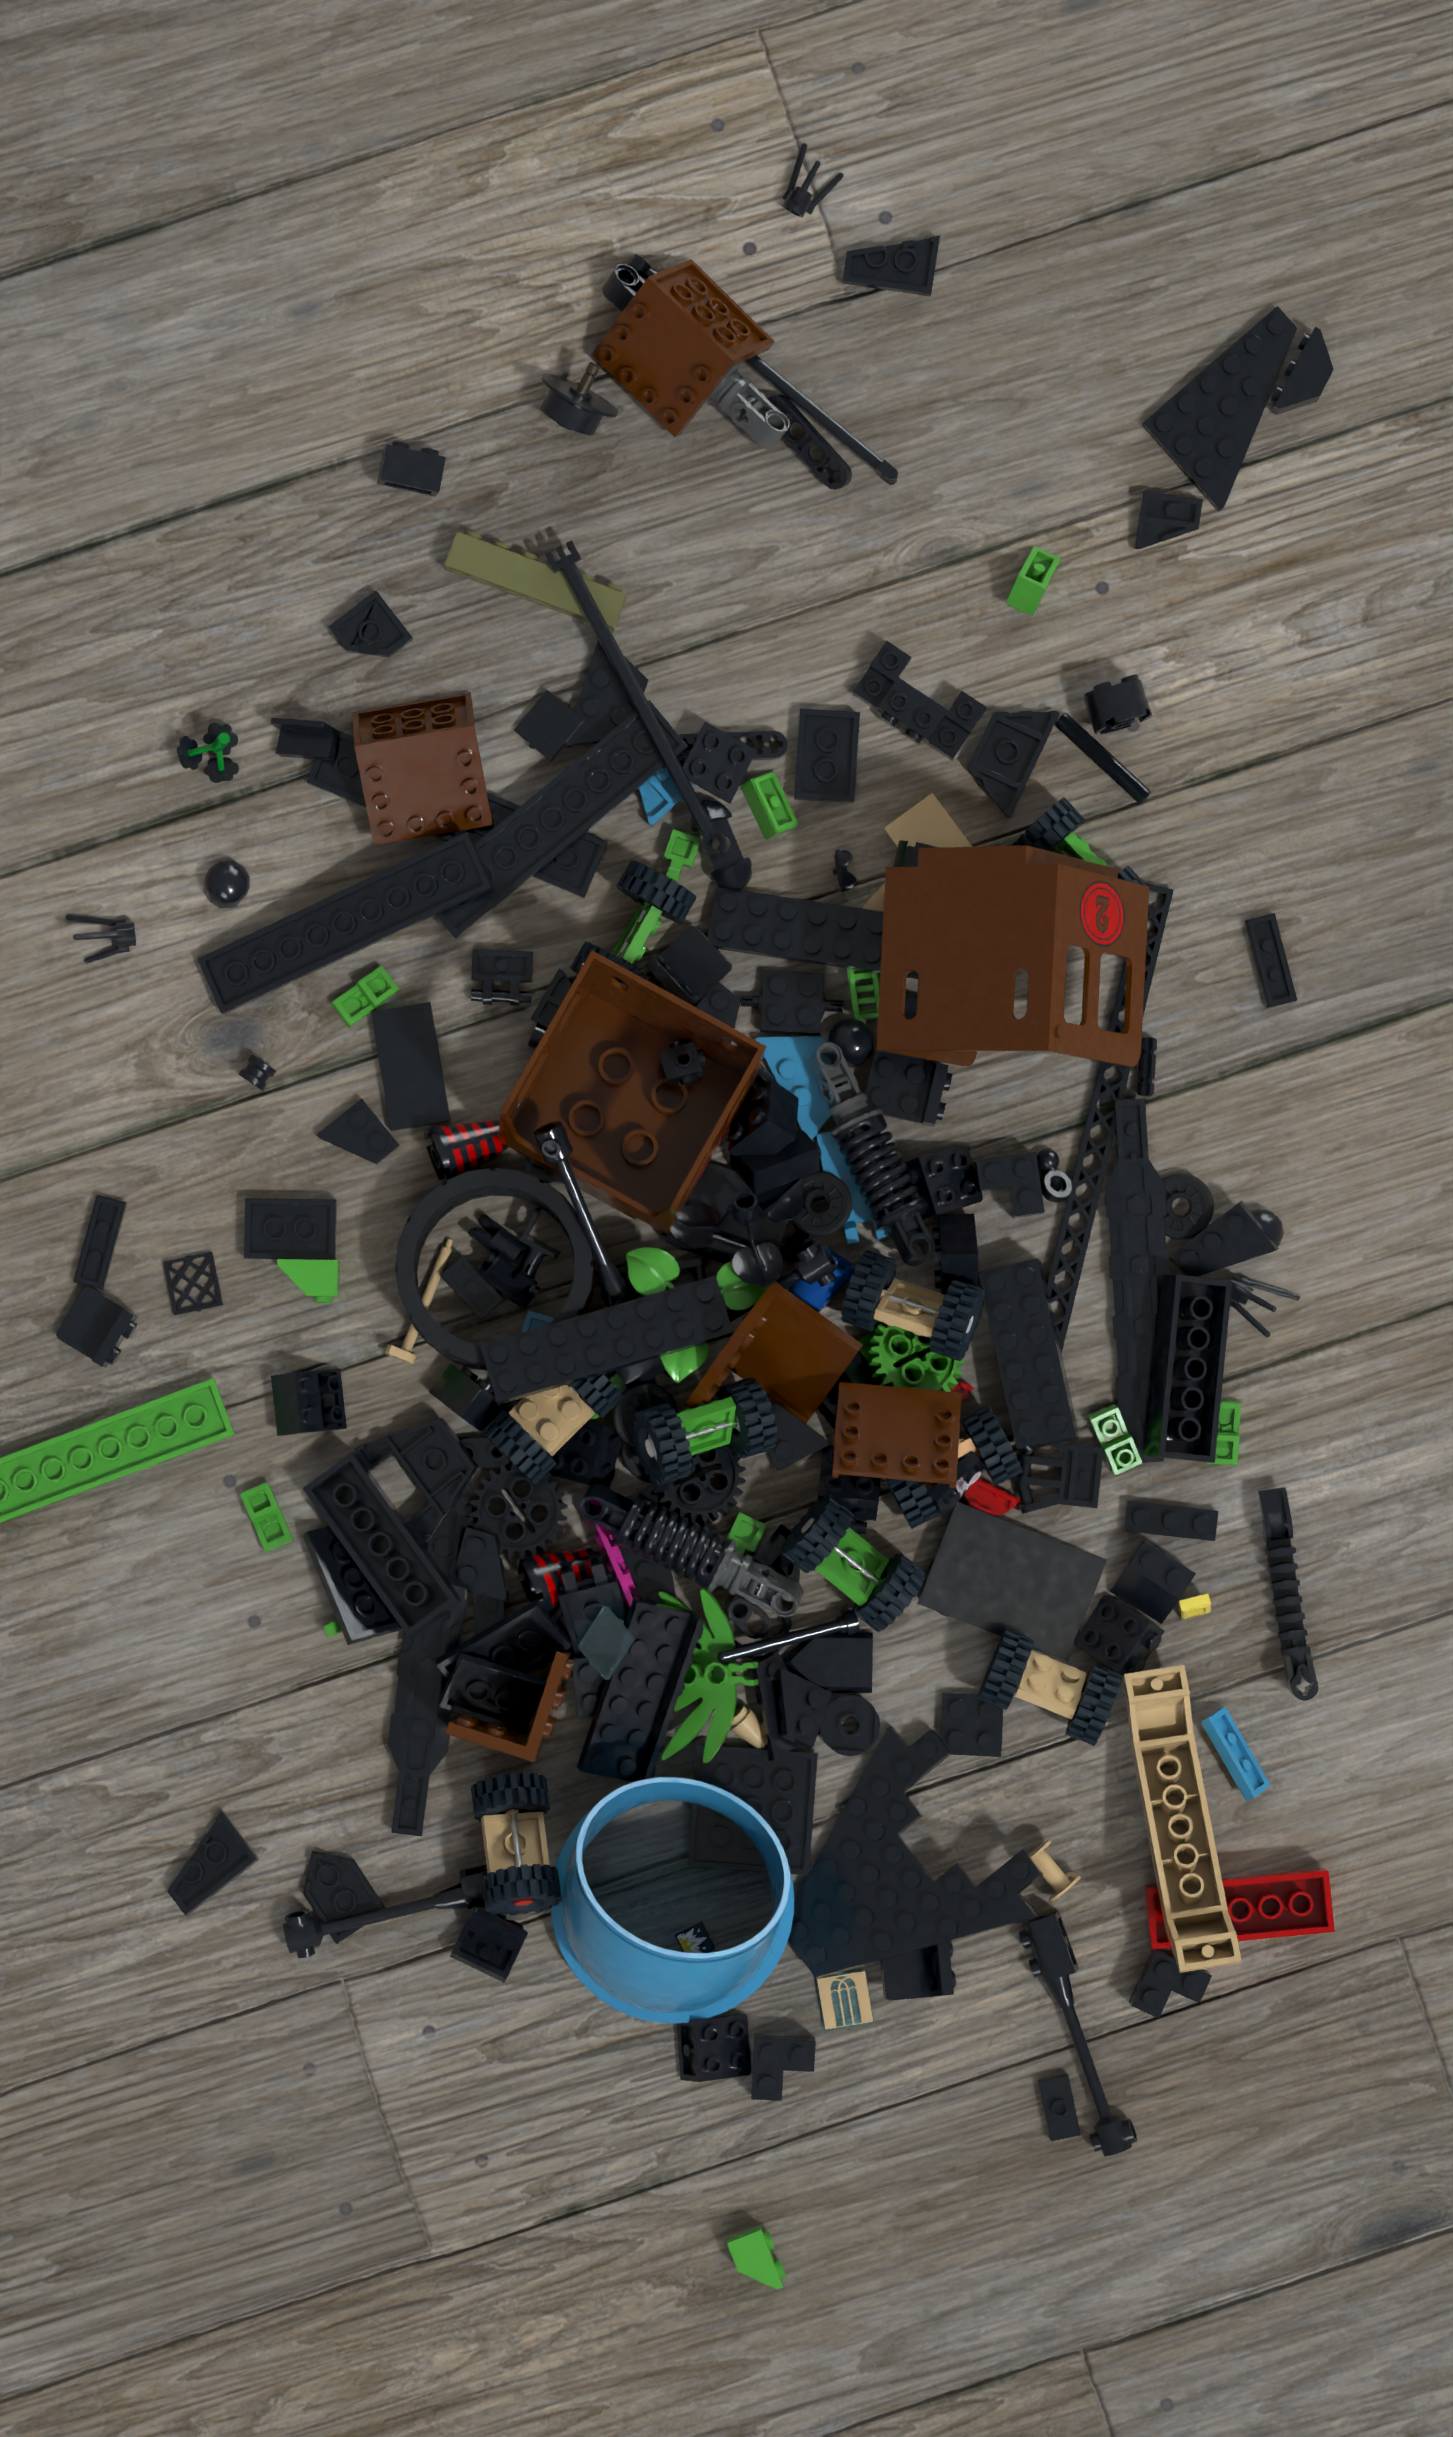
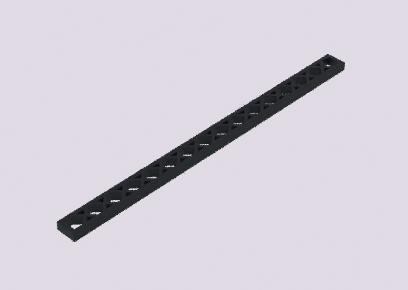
(1086, 1138)

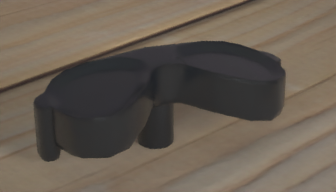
(845, 879)

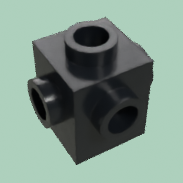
(679, 1073)

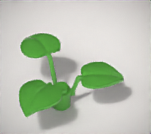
(653, 1270)

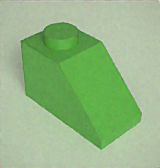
(1033, 581)
(314, 1277)

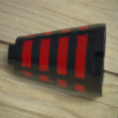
(462, 1147)
(544, 1573)

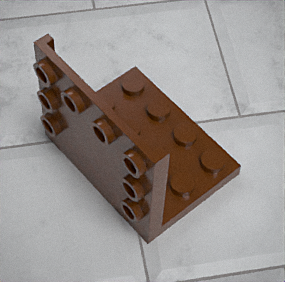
(678, 343)
(421, 768)
(786, 1350)
(897, 1433)
(543, 1726)

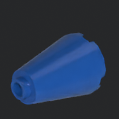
(817, 1296)

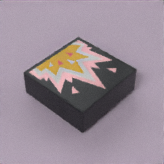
(695, 1939)

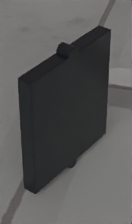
(549, 725)

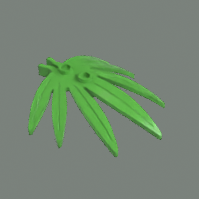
(709, 1680)

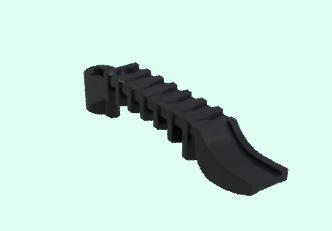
(1278, 1536)

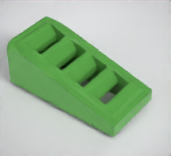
(854, 989)

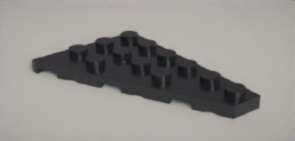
(1217, 412)

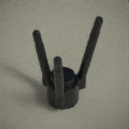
(798, 200)
(121, 935)
(1242, 1292)

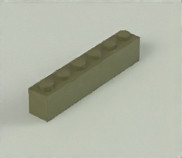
(528, 578)

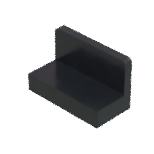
(306, 739)

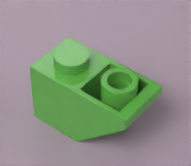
(754, 2257)

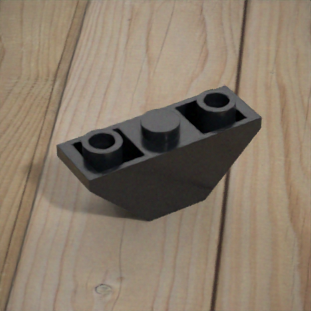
(1305, 376)

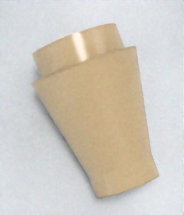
(748, 1727)

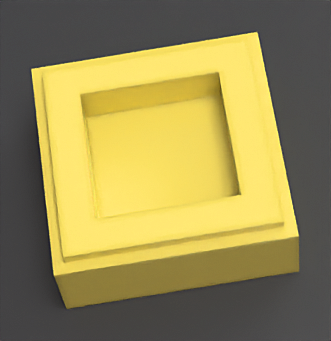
(1194, 1606)

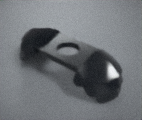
(731, 868)

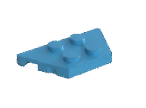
(790, 1066)

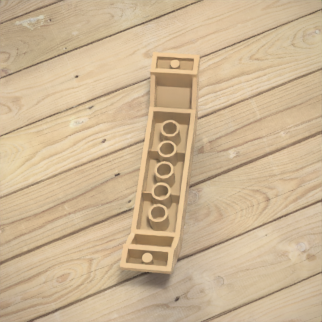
(1178, 1820)

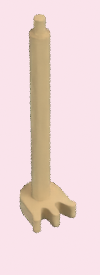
(405, 1352)

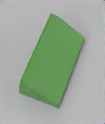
(769, 805)

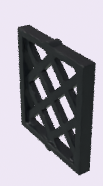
(172, 1287)

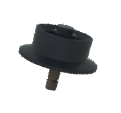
(575, 404)

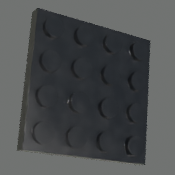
(775, 1789)

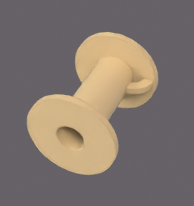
(1052, 1873)

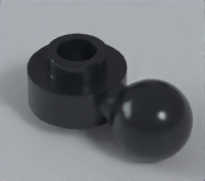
(1048, 1162)

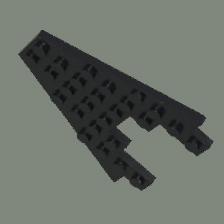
(872, 1893)

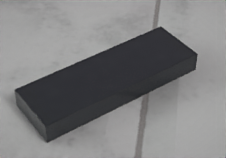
(1270, 960)
(100, 1242)

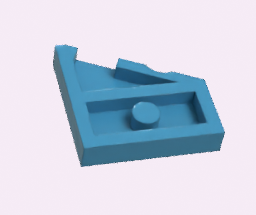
(659, 796)

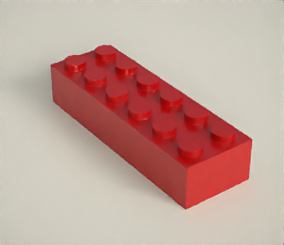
(1262, 1906)

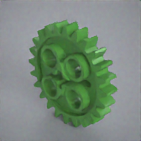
(925, 1375)

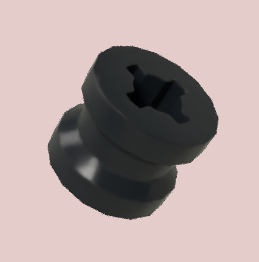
(257, 1072)

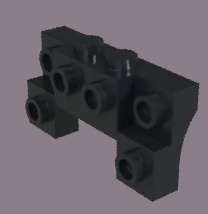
(912, 709)

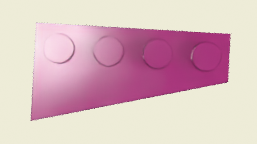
(617, 1565)

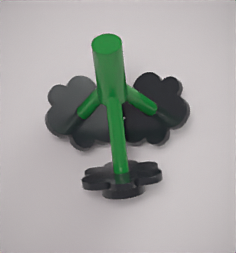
(219, 742)

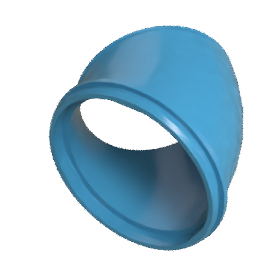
(653, 1980)

